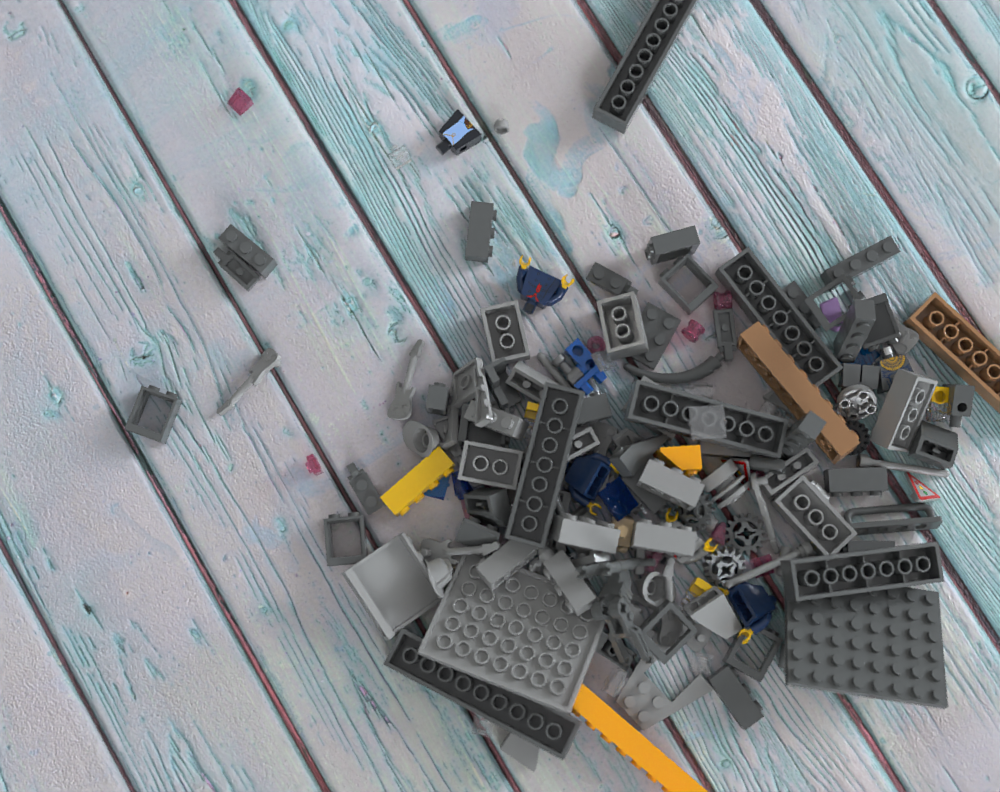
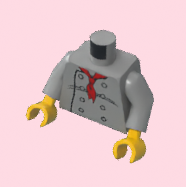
(699, 551)

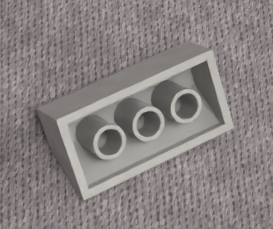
(903, 410)
(813, 517)

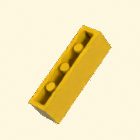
(418, 481)

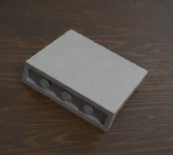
(392, 585)

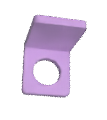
(831, 311)

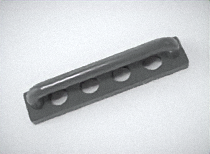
(897, 525)

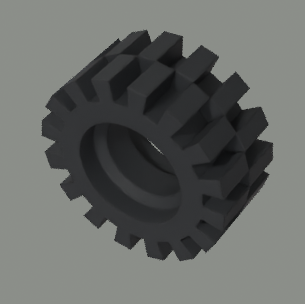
(863, 436)

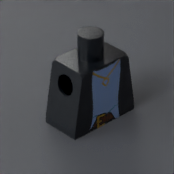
(458, 135)

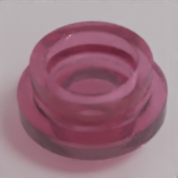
(596, 339)

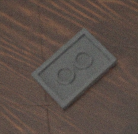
(659, 330)

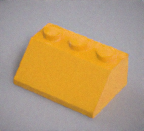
(681, 457)

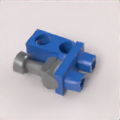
(583, 370)

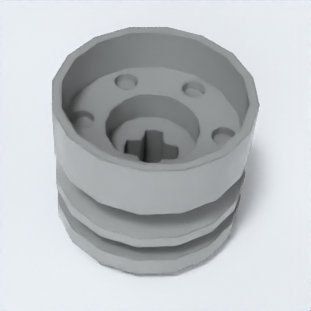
(725, 483)

